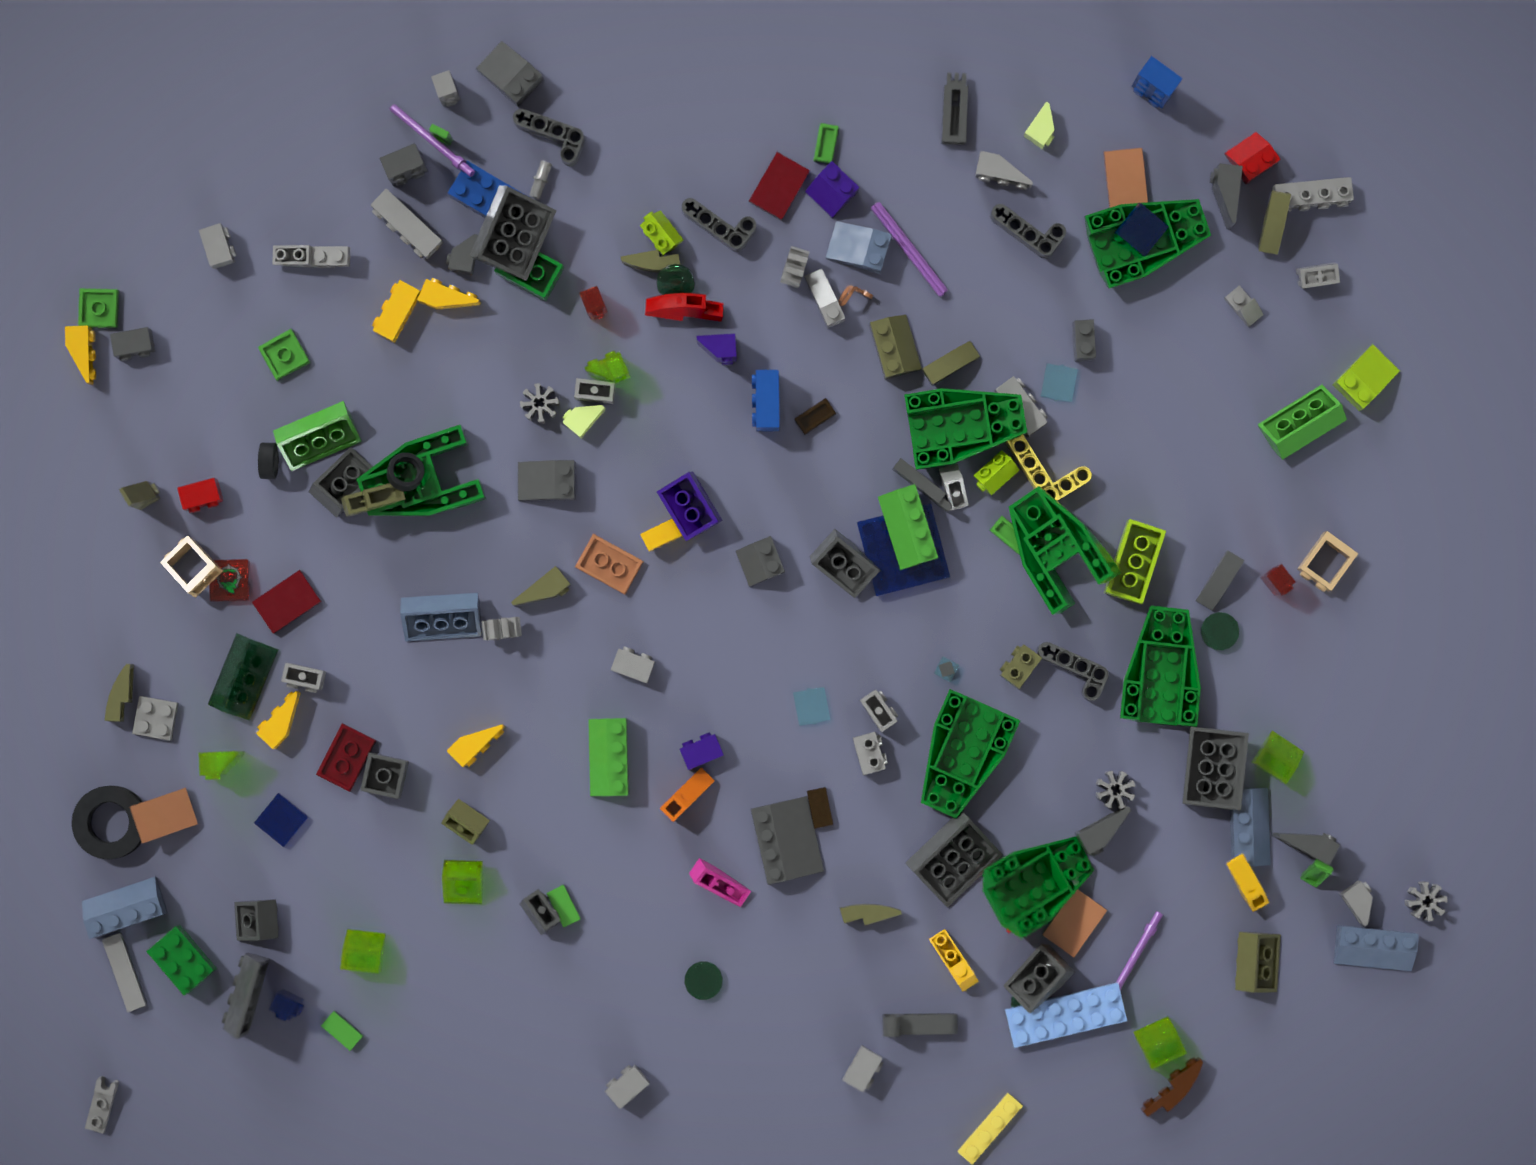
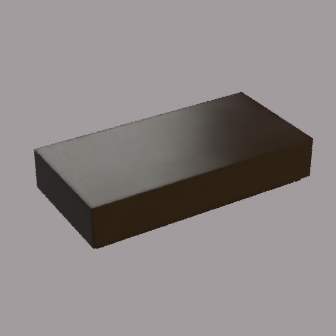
(815, 416)
(820, 807)

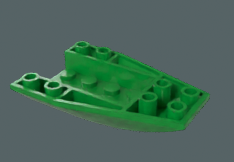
(1120, 262)
(960, 423)
(1163, 672)
(964, 751)
(1035, 883)

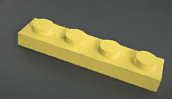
(990, 1128)

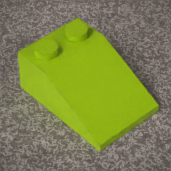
(1366, 378)

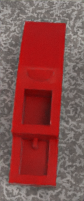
(678, 305)

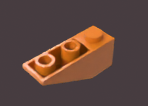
(687, 794)

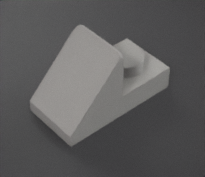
(1244, 306)

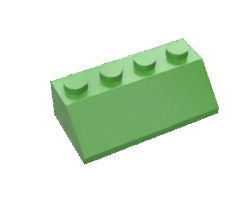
(1302, 421)
(316, 436)
(907, 527)
(608, 757)

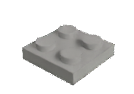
(155, 718)

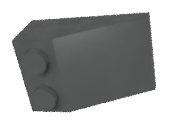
(510, 73)
(1226, 189)
(546, 480)
(339, 481)
(844, 563)
(1099, 833)
(1313, 845)
(1038, 977)

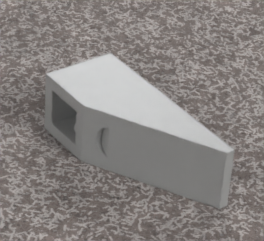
(996, 168)

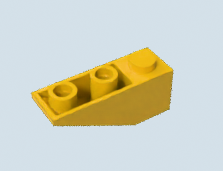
(441, 297)
(80, 346)
(279, 725)
(469, 746)
(1247, 883)
(953, 960)

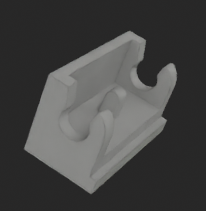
(1318, 275)

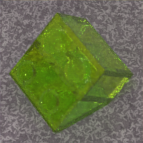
(608, 369)
(1278, 757)
(363, 951)
(1159, 1042)

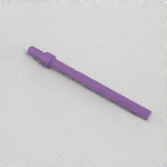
(457, 161)
(1149, 929)

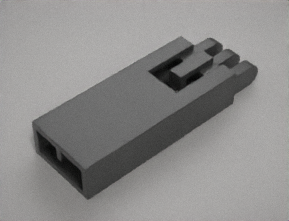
(955, 117)
(922, 484)

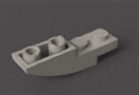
(311, 256)

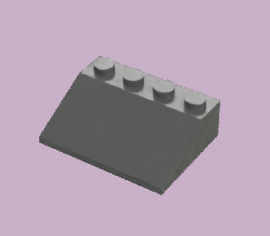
(513, 232)
(1215, 768)
(787, 840)
(953, 858)
(246, 994)

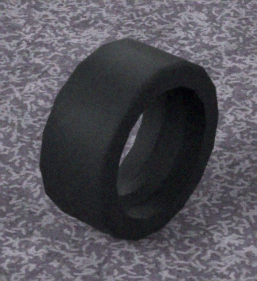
(412, 459)
(268, 460)

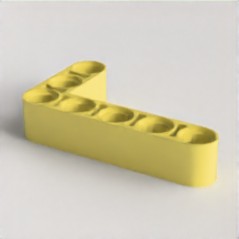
(1048, 485)

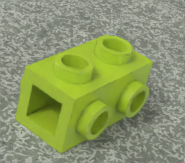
(661, 232)
(996, 473)

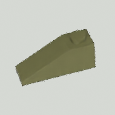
(140, 494)
(547, 587)

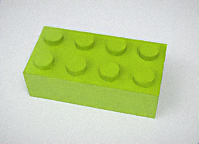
(1136, 561)

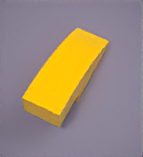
(661, 535)

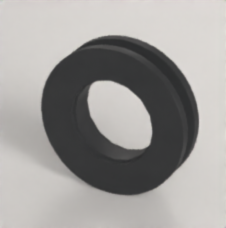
(82, 825)

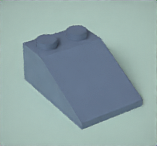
(858, 246)

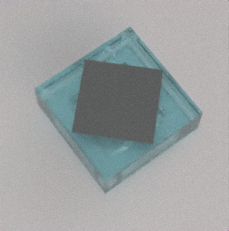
(946, 669)

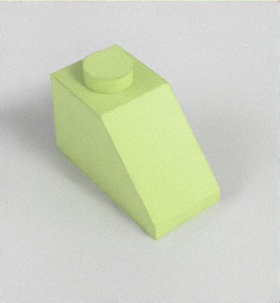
(1041, 128)
(582, 418)

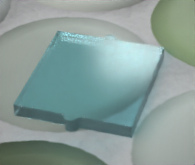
(1059, 382)
(811, 706)

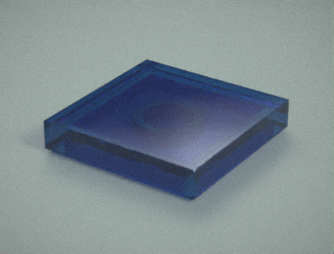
(1141, 229)
(281, 820)

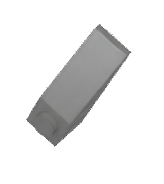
(825, 298)

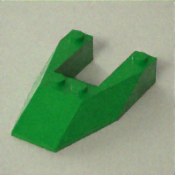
(428, 496)
(1049, 537)

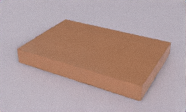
(1125, 176)
(609, 564)
(163, 815)
(1074, 923)

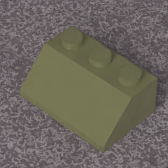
(895, 346)
(1257, 962)

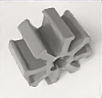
(794, 266)
(540, 410)
(501, 628)
(1121, 787)
(1430, 905)

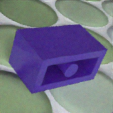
(701, 751)

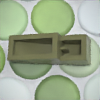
(1274, 222)
(650, 261)
(950, 363)
(371, 499)
(120, 693)
(869, 912)

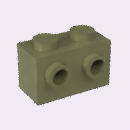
(1020, 666)
(468, 822)

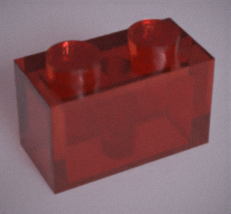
(593, 303)
(1278, 580)

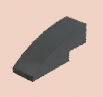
(1219, 580)

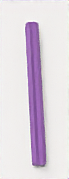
(909, 249)

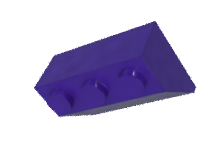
(689, 505)

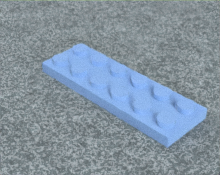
(1066, 1015)

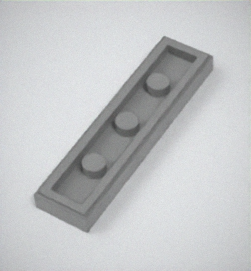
(124, 972)

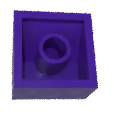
(832, 189)
(719, 347)

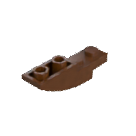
(1181, 1083)

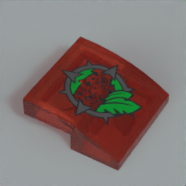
(232, 583)

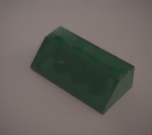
(242, 676)

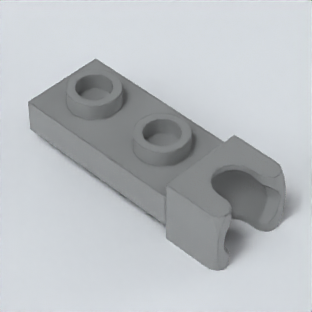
(101, 1105)

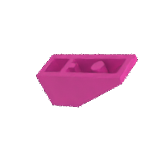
(718, 882)

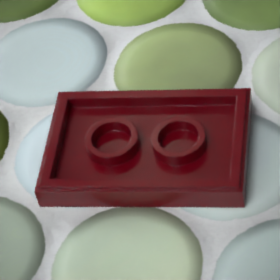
(779, 186)
(286, 601)
(346, 757)

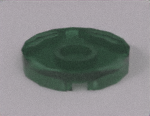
(675, 279)
(1219, 631)
(703, 980)

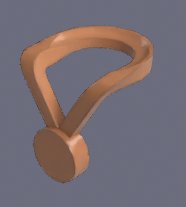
(842, 301)

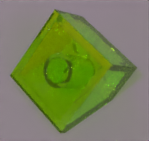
(217, 763)
(462, 882)

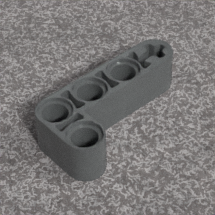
(547, 132)
(716, 222)
(1025, 227)
(1071, 665)
(919, 1024)

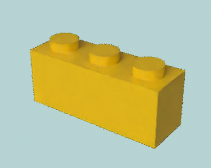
(396, 311)

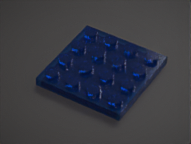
(880, 551)

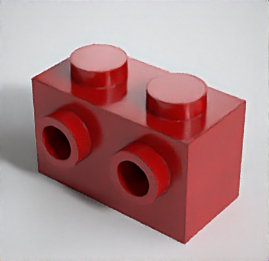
(200, 494)

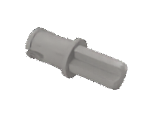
(540, 179)

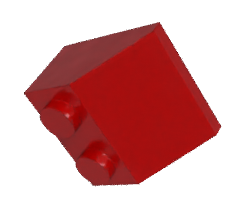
(1254, 155)

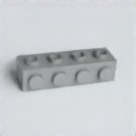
(1318, 193)
(407, 224)

